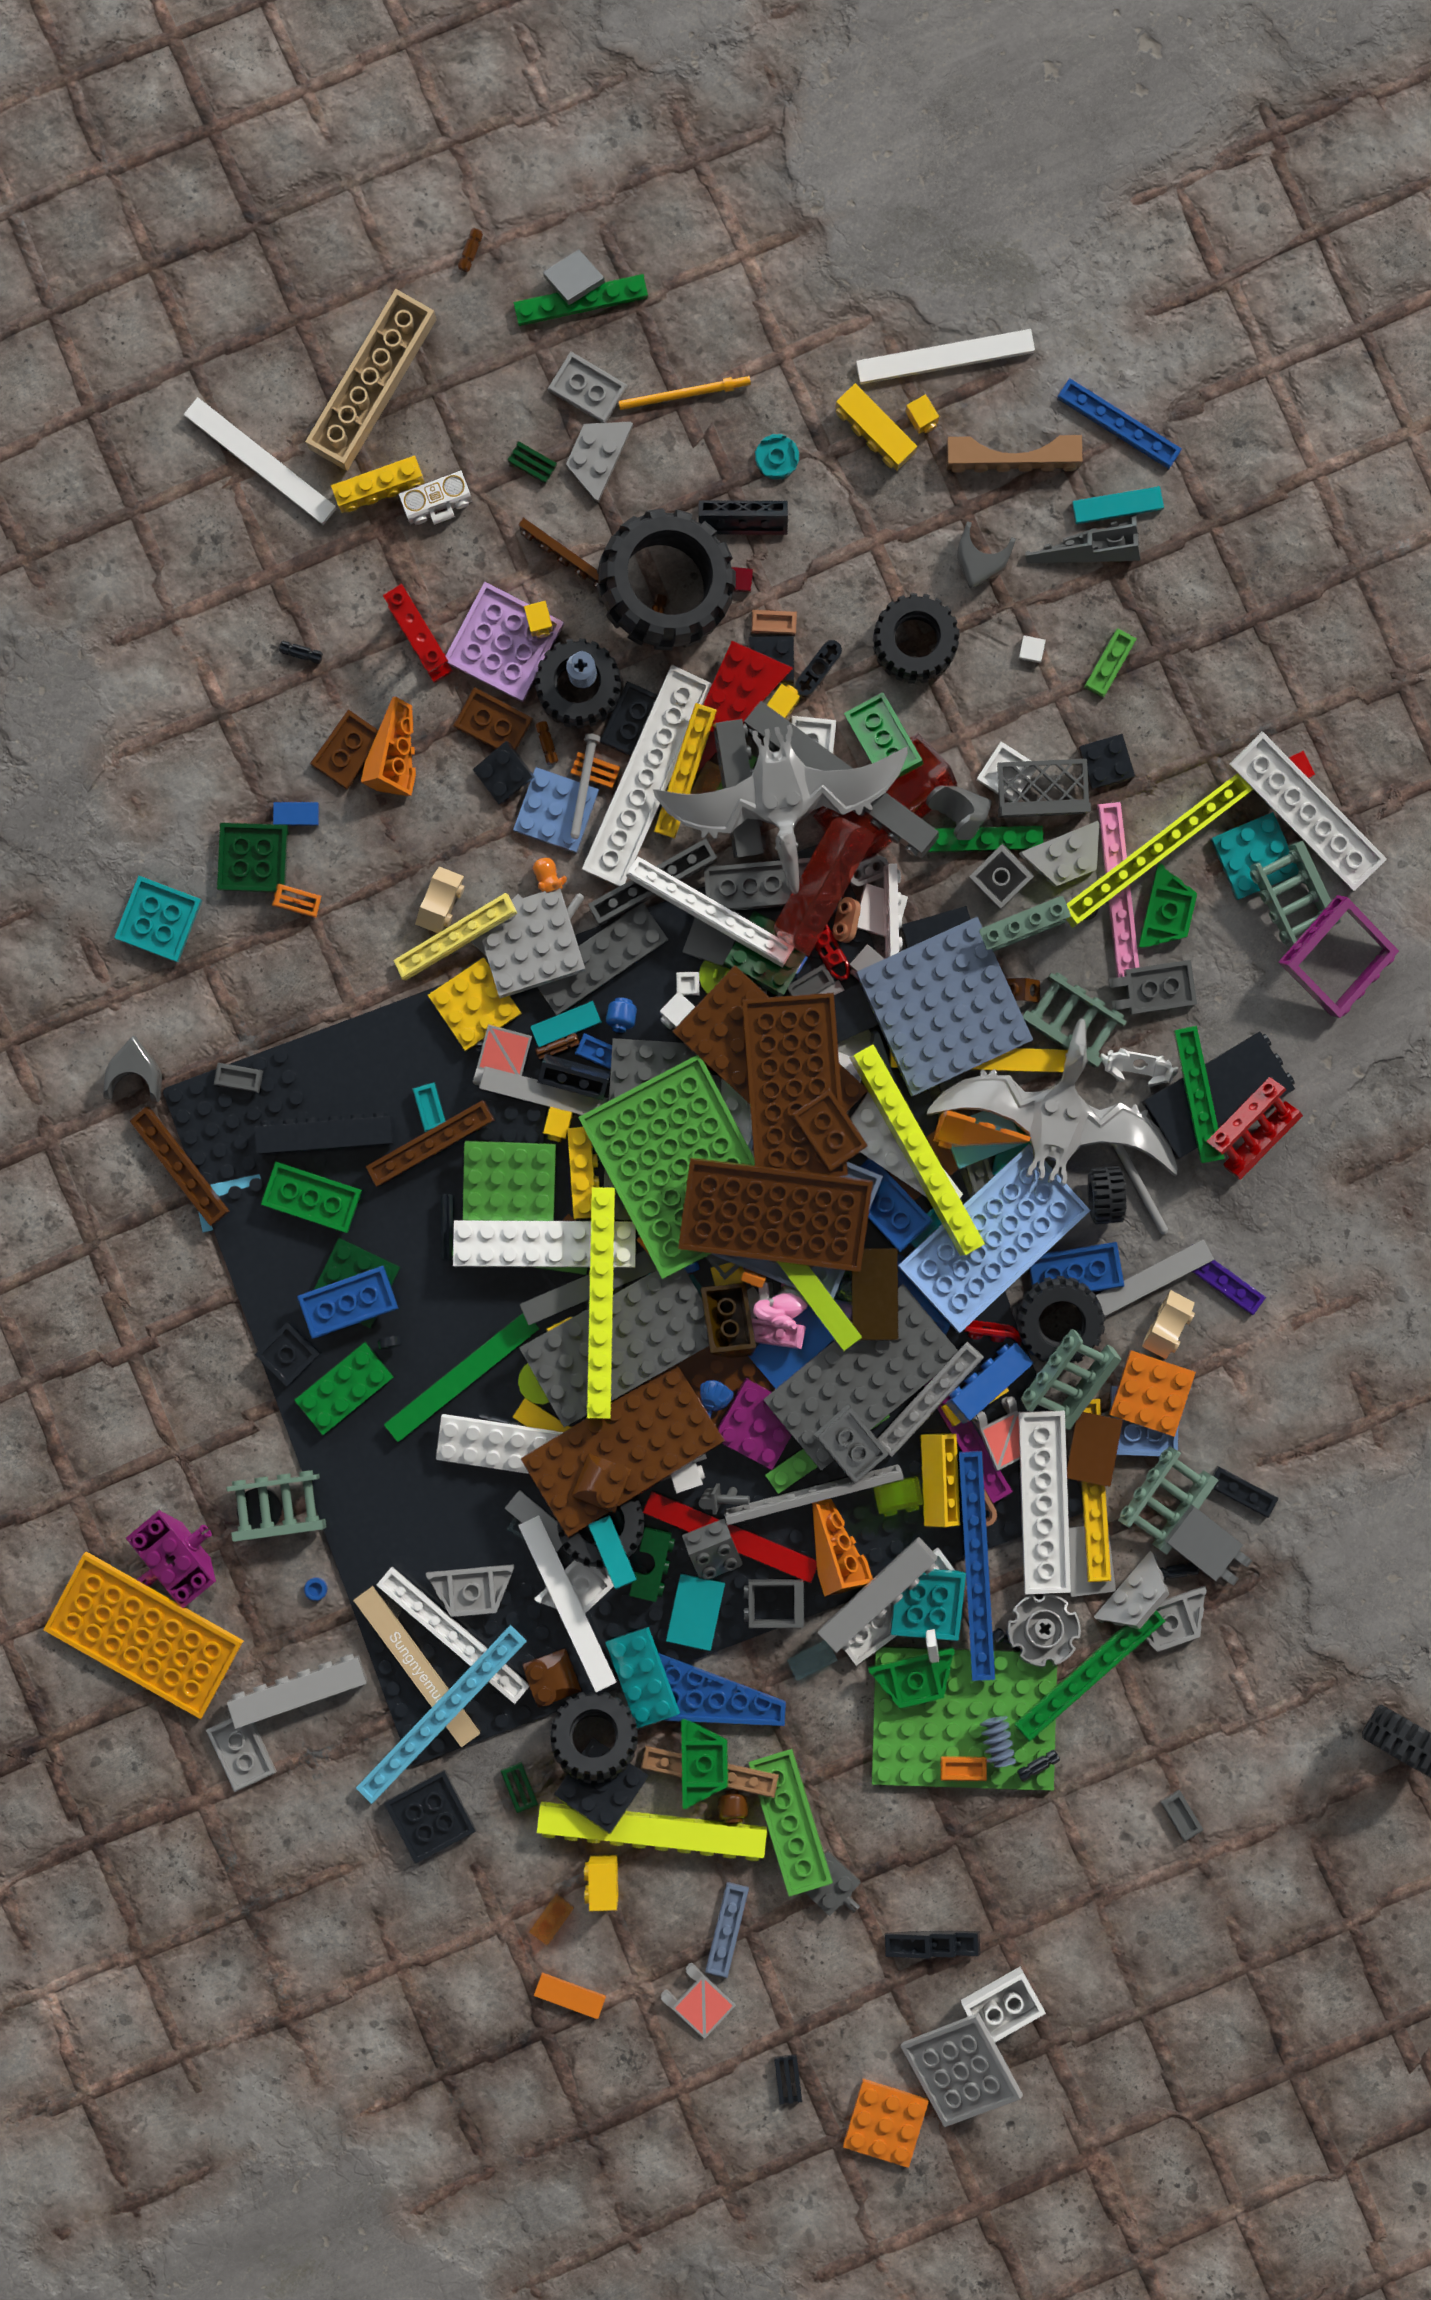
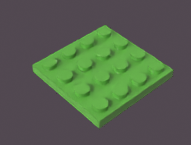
(508, 1181)

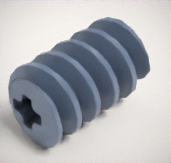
(577, 662)
(998, 1741)

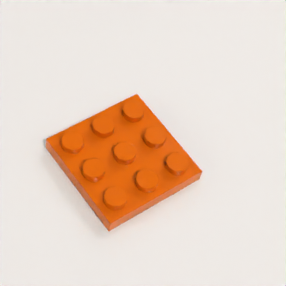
(1152, 1393)
(885, 2123)

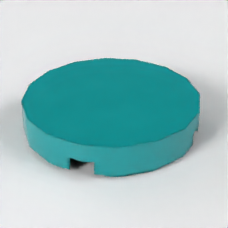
(777, 456)

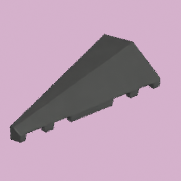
(1113, 543)

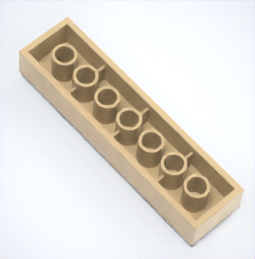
(371, 379)

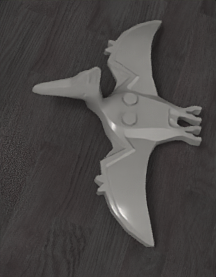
(782, 795)
(1059, 1116)

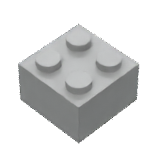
(1001, 876)

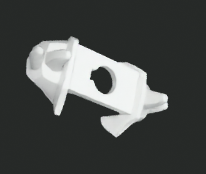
(1123, 1061)

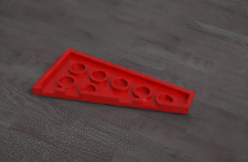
(739, 687)

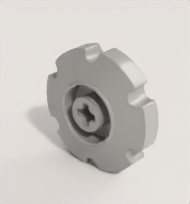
(1048, 1612)

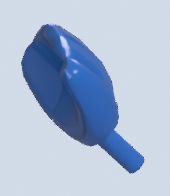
(715, 1396)

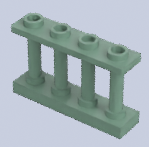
(1307, 874)
(1025, 924)
(1053, 1030)
(1085, 1390)
(1195, 1496)
(267, 1527)

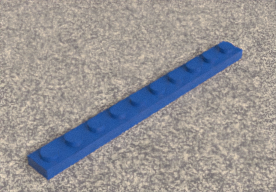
(977, 1565)

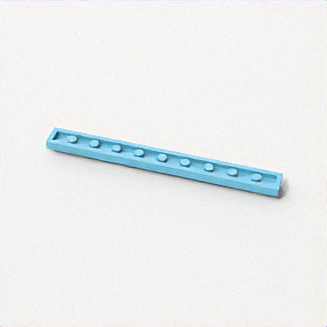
(441, 1714)

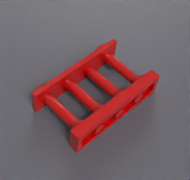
(417, 633)
(1264, 1138)

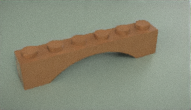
(969, 454)

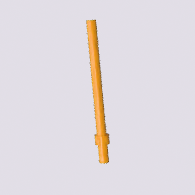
(727, 384)

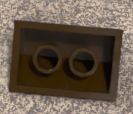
(728, 1320)

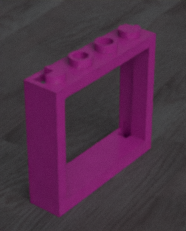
(1313, 936)

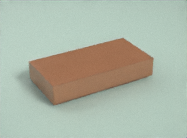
(773, 622)

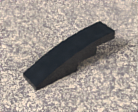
(932, 1944)

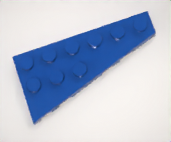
(715, 1699)

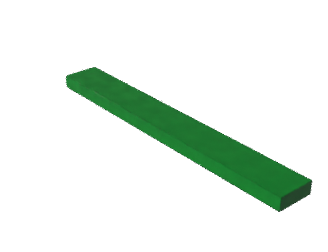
(460, 1377)
(1085, 1676)

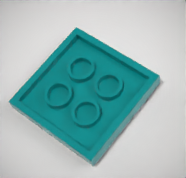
(1250, 844)
(158, 918)
(931, 1605)

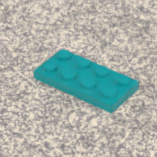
(642, 1677)

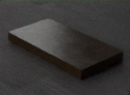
(876, 1295)

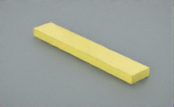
(455, 936)

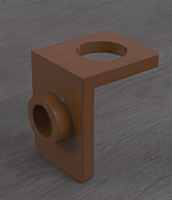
(1021, 989)

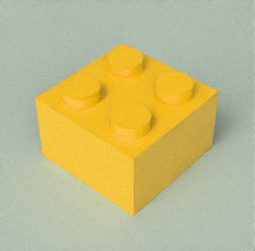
(603, 1882)

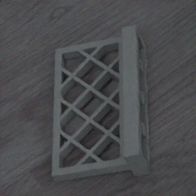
(1038, 807)

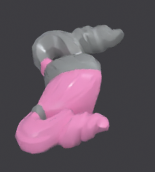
(781, 1308)

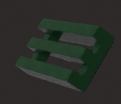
(516, 453)
(512, 1769)

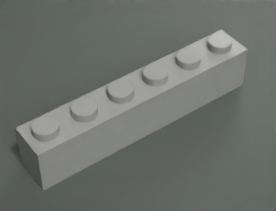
(878, 1594)
(297, 1691)

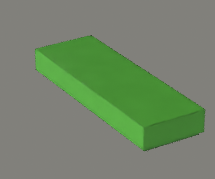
(1110, 663)

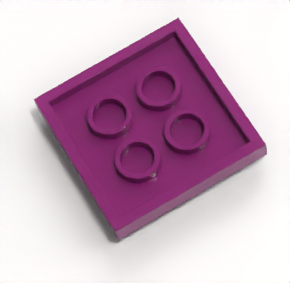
(753, 1427)

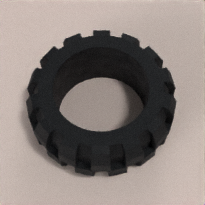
(700, 545)

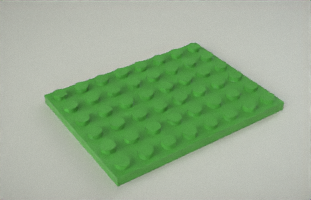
(648, 1147)
(914, 1738)

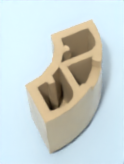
(440, 900)
(1170, 1321)

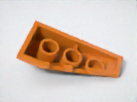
(390, 757)
(961, 1130)
(838, 1561)

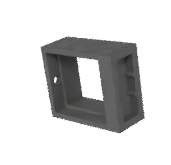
(749, 1615)

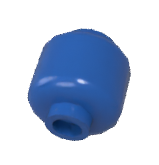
(621, 1014)

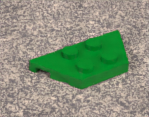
(1168, 909)
(914, 1678)
(702, 1763)

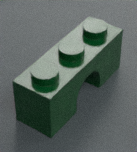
(648, 1584)

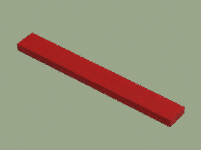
(745, 1542)

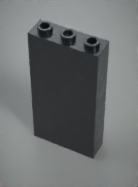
(1231, 1080)

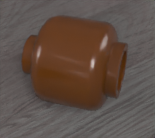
(732, 1807)

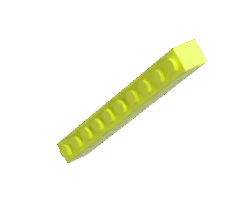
(1157, 849)
(917, 1150)
(601, 1303)
(657, 1831)

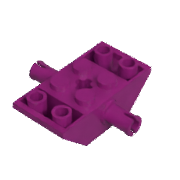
(174, 1556)

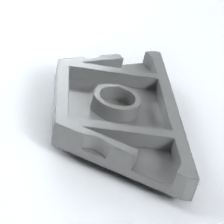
(597, 454)
(1066, 855)
(471, 1589)
(1137, 1596)
(1182, 1617)

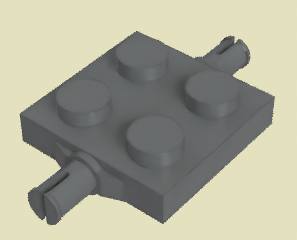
(840, 1891)

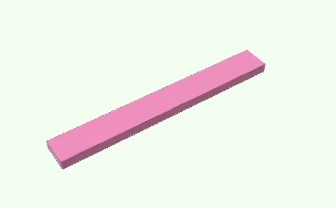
(1121, 904)

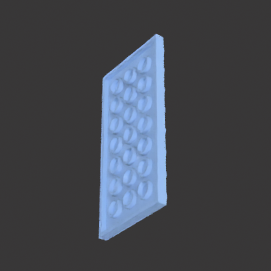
(1018, 1225)

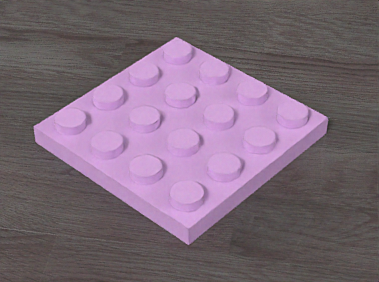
(498, 643)

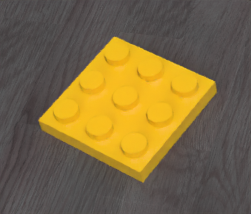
(472, 1003)

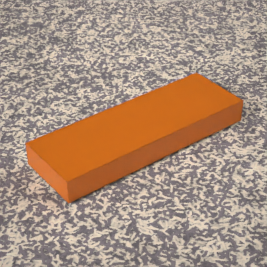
(569, 1995)

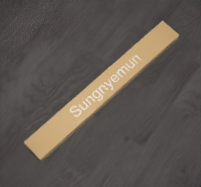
(412, 1660)

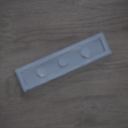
(727, 1929)

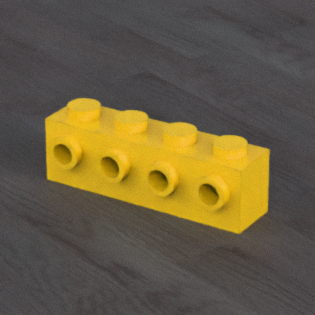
(875, 427)
(378, 484)
(582, 1171)
(940, 1480)

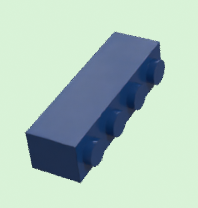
(988, 1383)

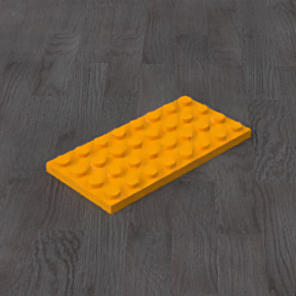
(143, 1635)

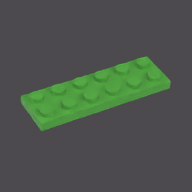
(793, 1826)

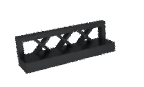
(743, 520)

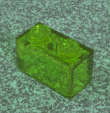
(898, 1495)

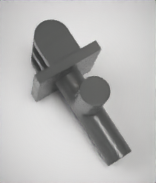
(713, 1499)

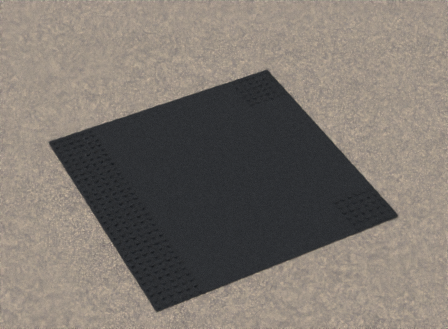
(422, 1514)

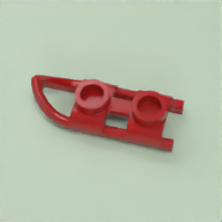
(833, 957)
(996, 1332)

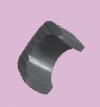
(979, 566)
(962, 806)
(133, 1059)

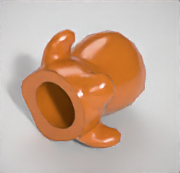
(547, 876)

